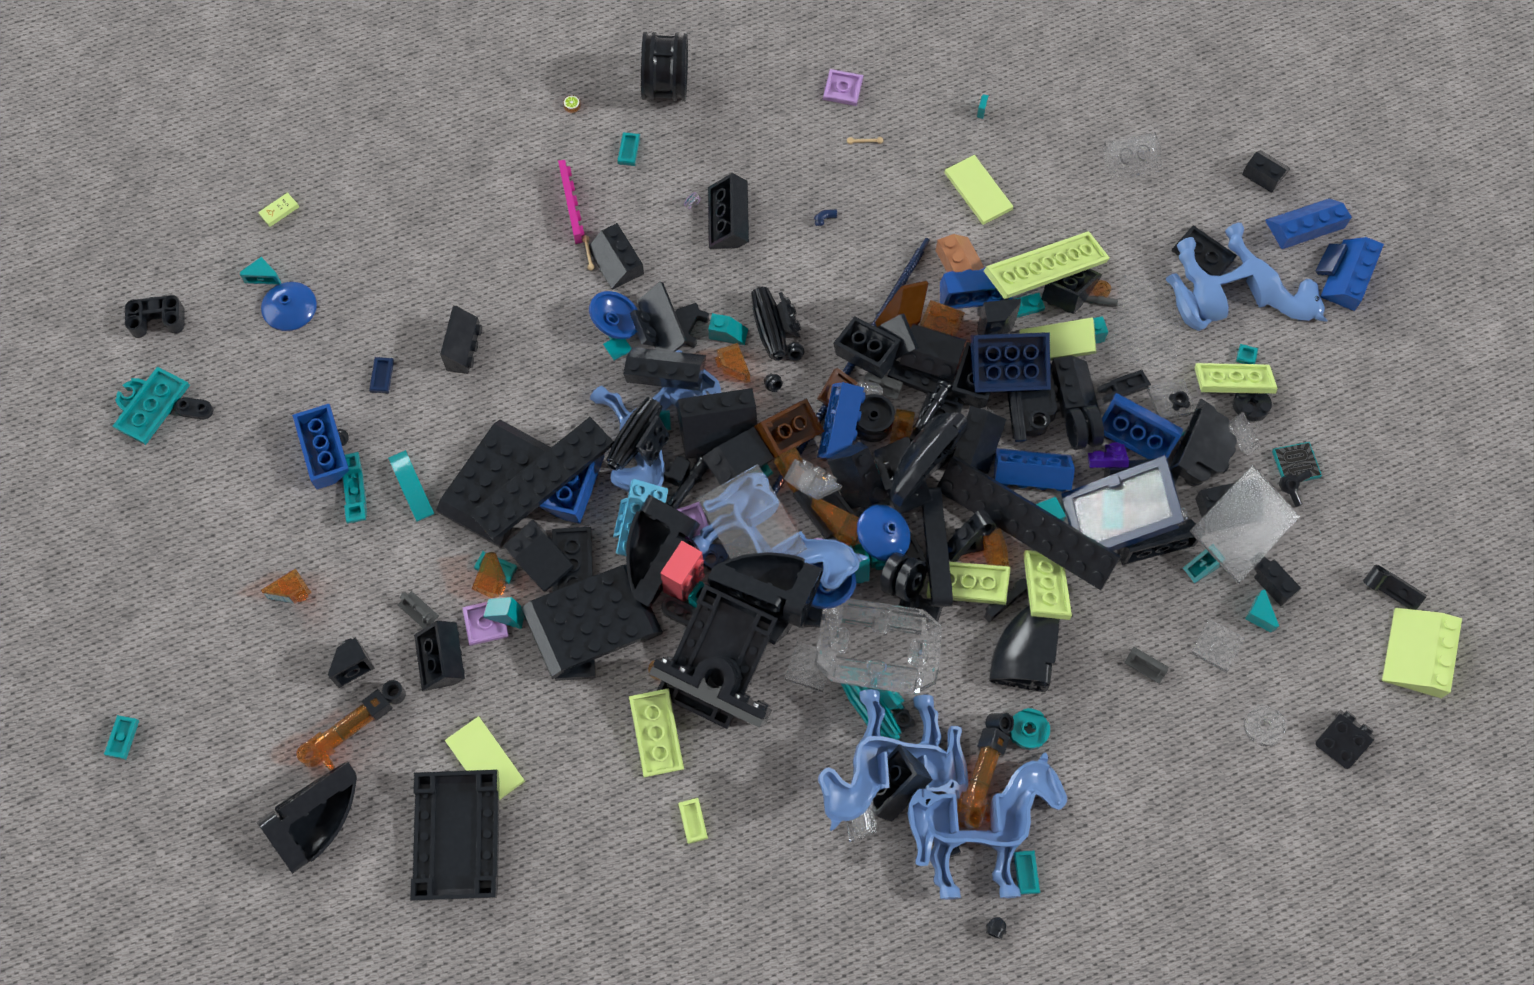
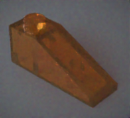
(839, 522)

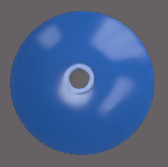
(290, 314)
(612, 314)
(877, 537)
(834, 598)

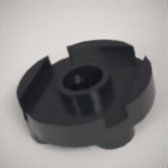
(1252, 413)

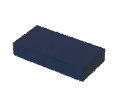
(1331, 259)
(381, 375)

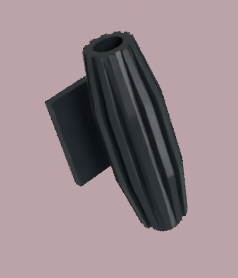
(773, 321)
(642, 434)

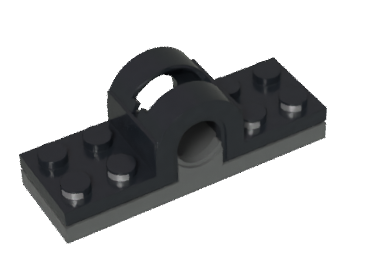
(700, 684)

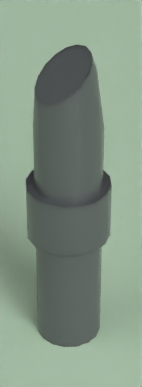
(1102, 300)

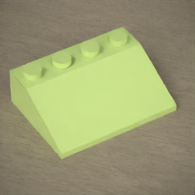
(1422, 651)

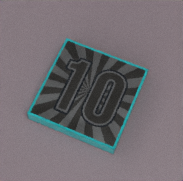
(1296, 460)

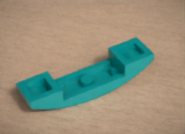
(411, 486)
(354, 490)

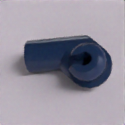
(824, 214)

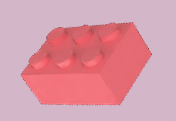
(682, 571)

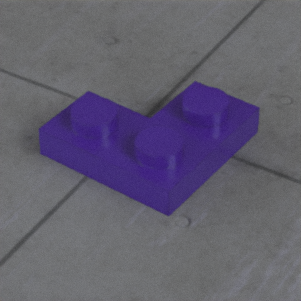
(1114, 456)

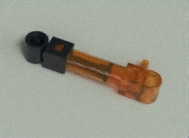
(373, 707)
(993, 743)

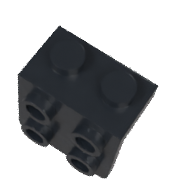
(1345, 739)

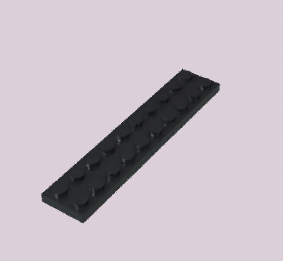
(1029, 523)

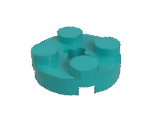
(1039, 723)

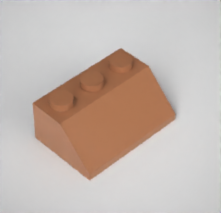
(958, 254)

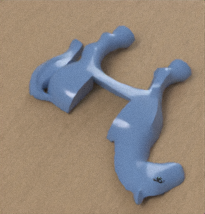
(1209, 300)
(667, 396)
(837, 558)
(870, 761)
(1008, 820)

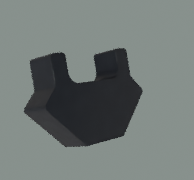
(687, 318)

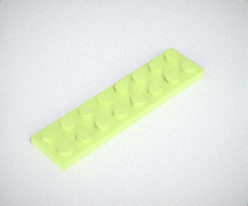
(1046, 264)

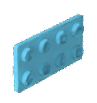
(629, 506)

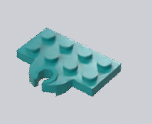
(148, 404)

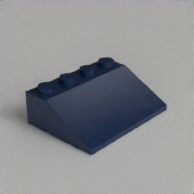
(1011, 362)

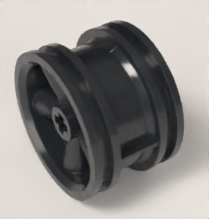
(664, 66)

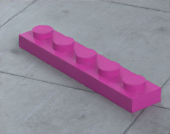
(571, 201)

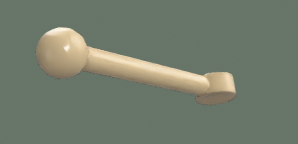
(850, 140)
(586, 239)

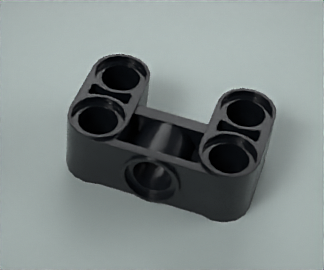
(151, 309)

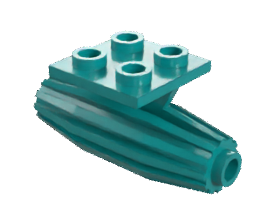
(888, 699)

